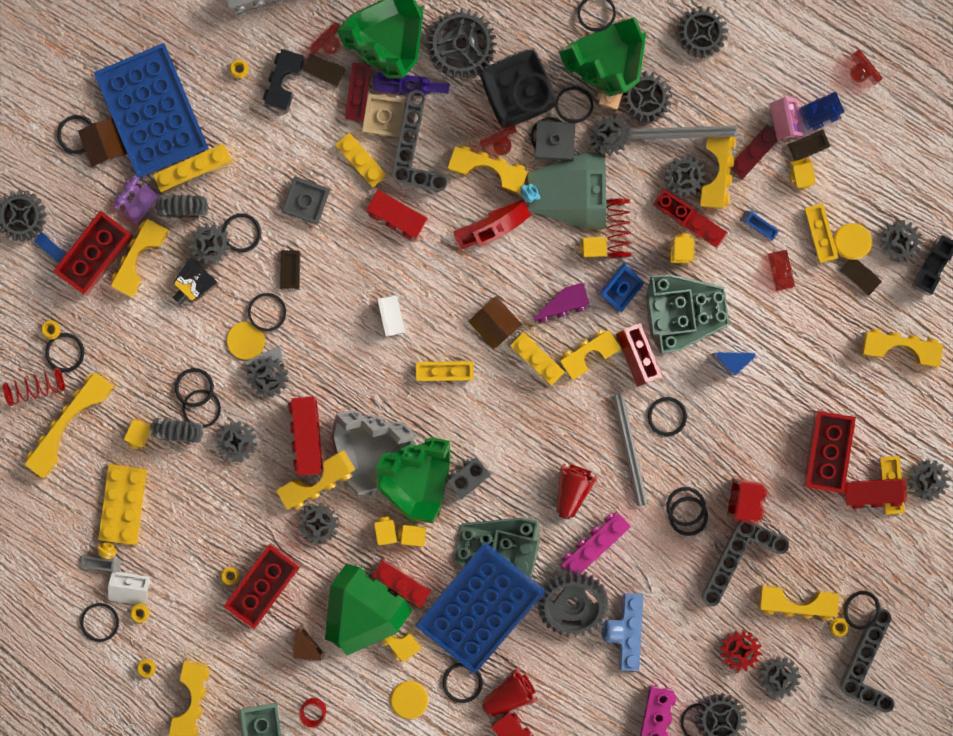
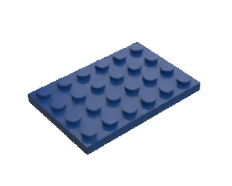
(151, 110)
(480, 608)

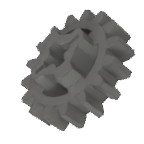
(611, 136)
(691, 182)
(903, 248)
(204, 251)
(260, 376)
(244, 439)
(925, 486)
(318, 515)
(788, 676)

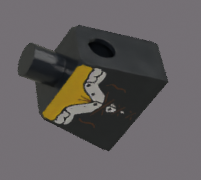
(193, 282)

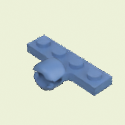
(626, 631)

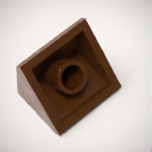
(102, 142)
(495, 322)
(306, 647)

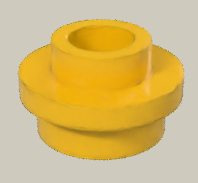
(235, 64)
(44, 329)
(106, 550)
(225, 580)
(139, 619)
(845, 627)
(146, 674)

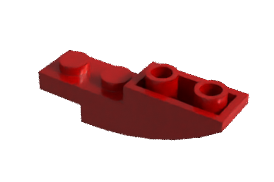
(690, 219)
(493, 227)

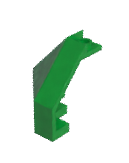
(385, 35)
(608, 57)
(416, 478)
(362, 611)

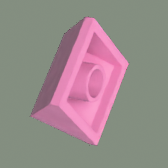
(786, 118)

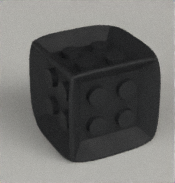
(530, 92)

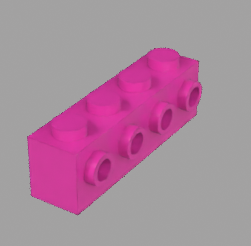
(596, 544)
(657, 711)

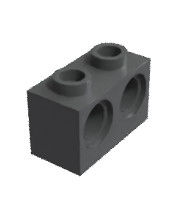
(471, 481)

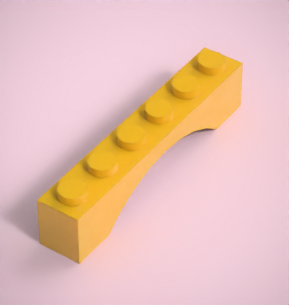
(46, 455)

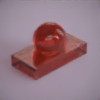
(328, 42)
(864, 69)
(500, 141)
(781, 270)

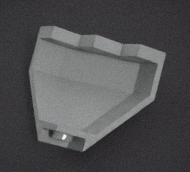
(364, 444)

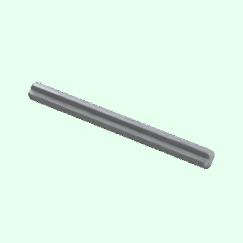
(683, 132)
(630, 449)

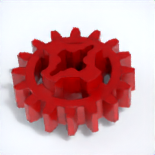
(749, 648)

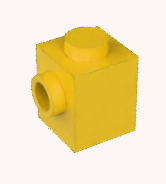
(802, 173)

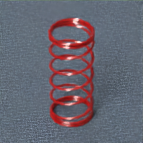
(619, 254)
(7, 391)
(312, 723)

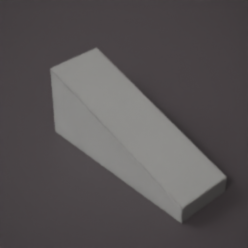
(275, 353)
(100, 563)

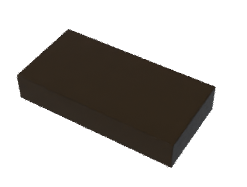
(323, 70)
(809, 145)
(290, 269)
(861, 276)

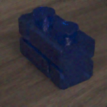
(822, 110)

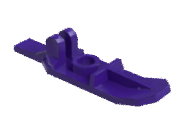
(399, 85)

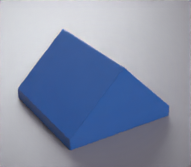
(621, 288)
(733, 362)

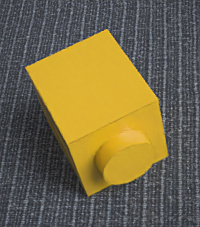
(593, 247)
(137, 434)
(385, 531)
(412, 535)

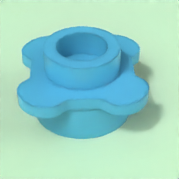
(529, 193)

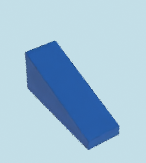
(759, 225)
(50, 247)

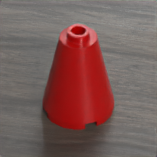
(573, 489)
(510, 694)

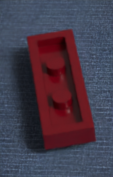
(358, 92)
(754, 152)

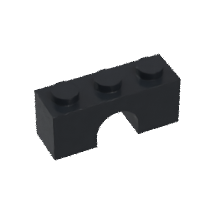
(287, 63)
(930, 272)

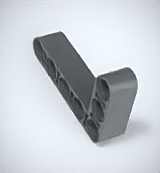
(411, 147)
(736, 556)
(865, 662)

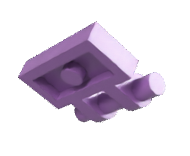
(142, 202)

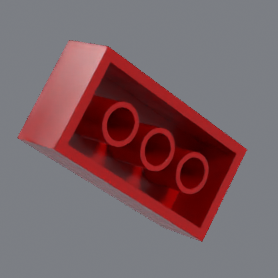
(93, 253)
(306, 435)
(829, 451)
(746, 500)
(262, 586)

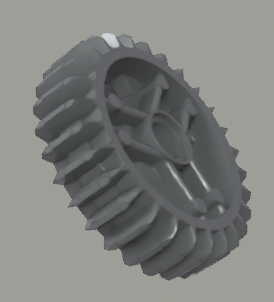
(470, 55)
(584, 611)

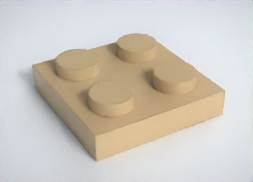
(384, 115)

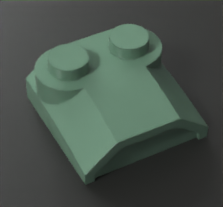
(259, 720)

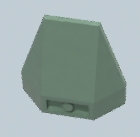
(572, 191)
(684, 311)
(512, 538)

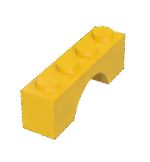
(465, 161)
(192, 168)
(716, 193)
(127, 278)
(925, 352)
(296, 491)
(822, 604)
(194, 677)

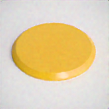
(852, 241)
(245, 341)
(409, 700)

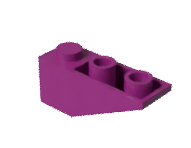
(568, 299)

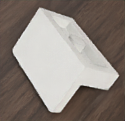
(391, 315)
(128, 588)

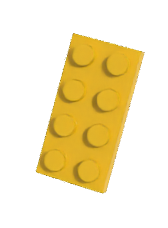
(122, 504)

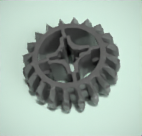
(715, 21)
(653, 101)
(10, 203)
(182, 206)
(177, 430)
(726, 712)

